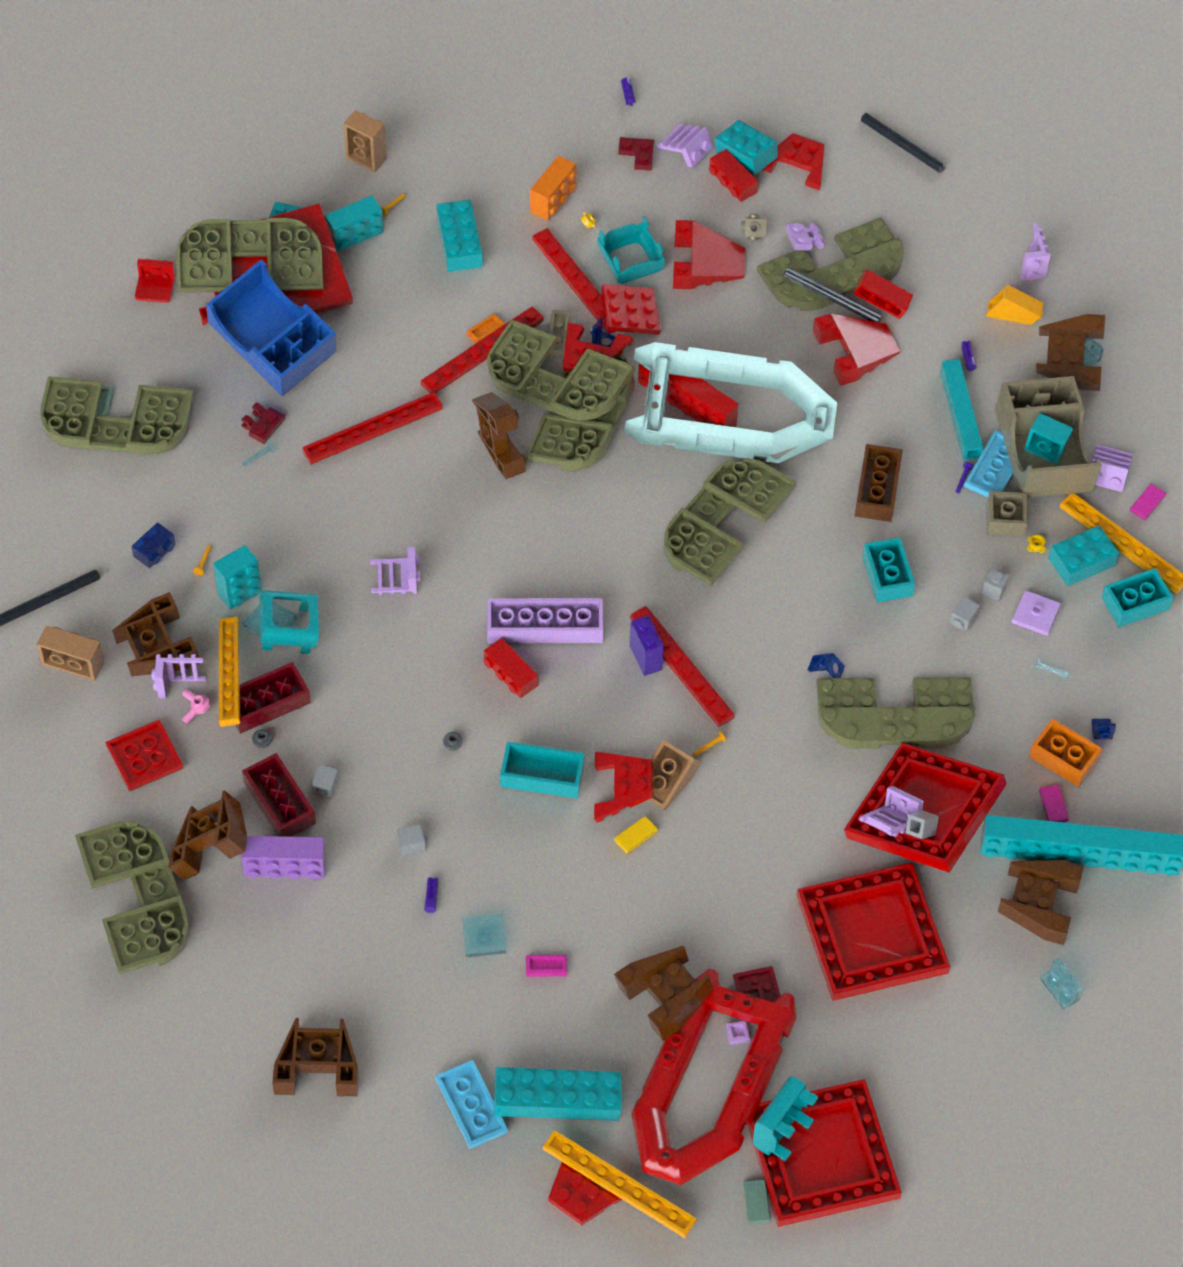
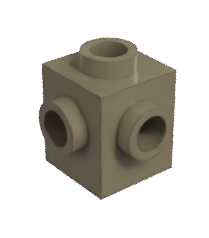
(759, 231)

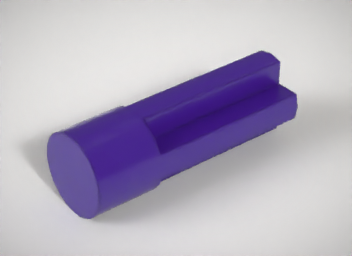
(628, 91)
(968, 354)
(431, 895)

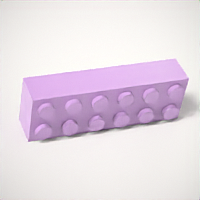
(545, 620)

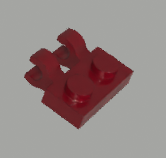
(266, 425)

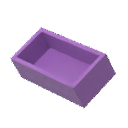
(284, 857)

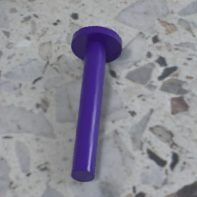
(968, 466)

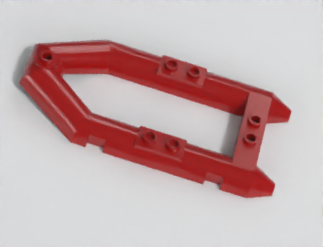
(649, 1113)

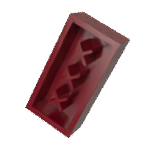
(271, 696)
(279, 796)

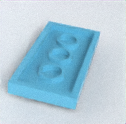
(992, 469)
(471, 1104)

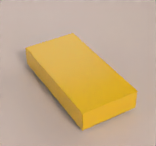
(636, 835)

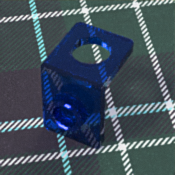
(598, 334)
(825, 662)
(1103, 728)

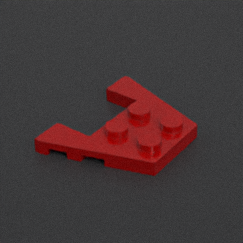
(802, 154)
(575, 349)
(631, 782)
(579, 1195)

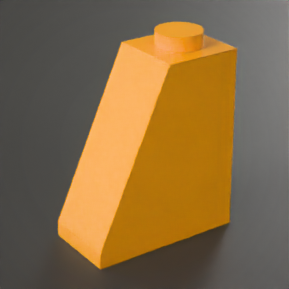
(1015, 306)

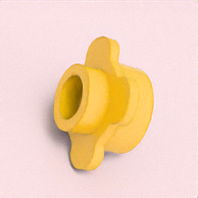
(588, 220)
(1036, 539)

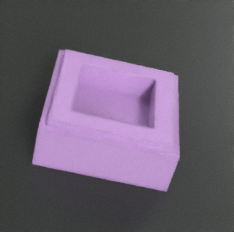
(737, 1032)

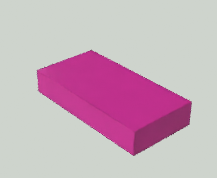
(1147, 502)
(1053, 804)
(546, 965)

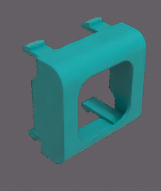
(629, 235)
(272, 634)
(779, 1116)

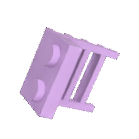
(690, 141)
(1037, 260)
(1114, 467)
(409, 575)
(165, 671)
(894, 815)

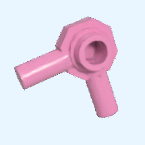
(199, 705)

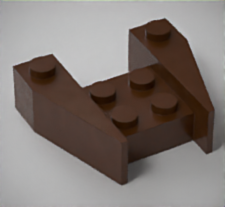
(1067, 349)
(495, 420)
(149, 636)
(215, 825)
(1036, 895)
(670, 987)
(316, 1052)

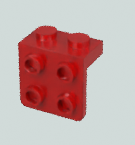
(155, 280)

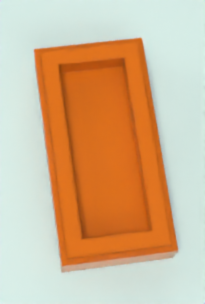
(484, 328)

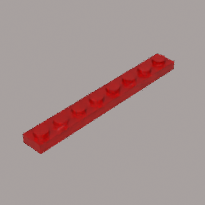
(571, 274)
(474, 355)
(372, 428)
(688, 673)

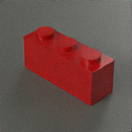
(733, 175)
(883, 294)
(510, 668)

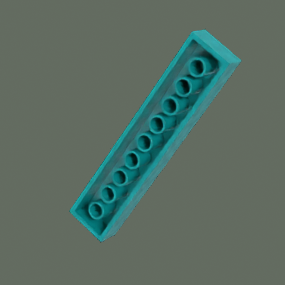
(1082, 845)

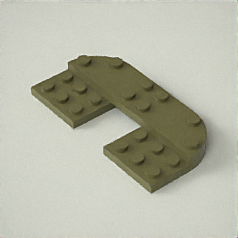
(288, 244)
(865, 247)
(584, 395)
(155, 426)
(575, 442)
(693, 534)
(938, 720)
(161, 924)

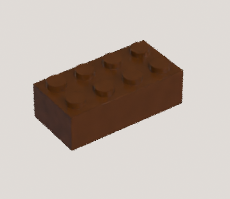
(878, 483)

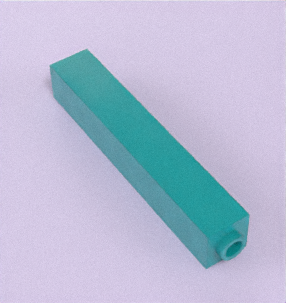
(961, 409)

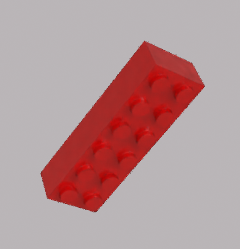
(696, 399)

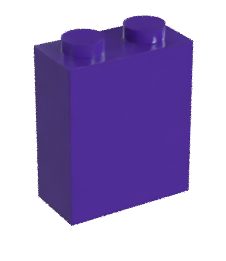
(646, 645)

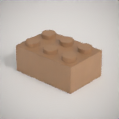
(365, 140)
(70, 652)

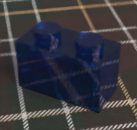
(153, 545)

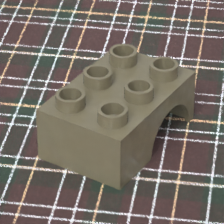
(1016, 413)

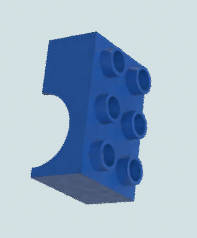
(271, 330)

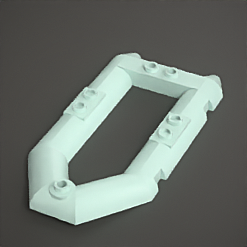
(724, 440)

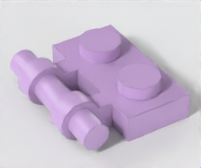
(804, 238)

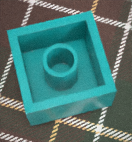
(1048, 439)

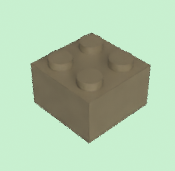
(1006, 513)

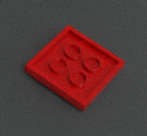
(630, 309)
(144, 755)

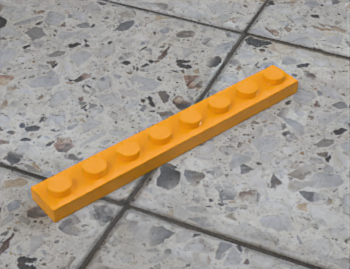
(1123, 541)
(229, 672)
(619, 1184)

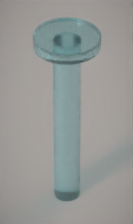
(257, 455)
(1051, 669)

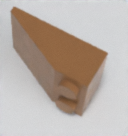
(670, 773)

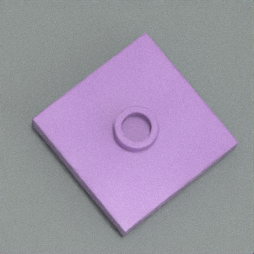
(1036, 613)

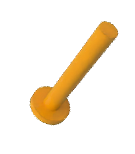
(384, 209)
(198, 570)
(710, 744)

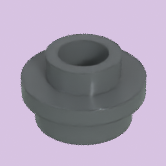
(262, 743)
(455, 745)

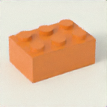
(553, 188)
(1065, 752)

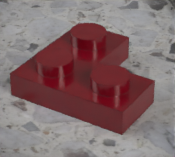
(640, 148)
(758, 980)

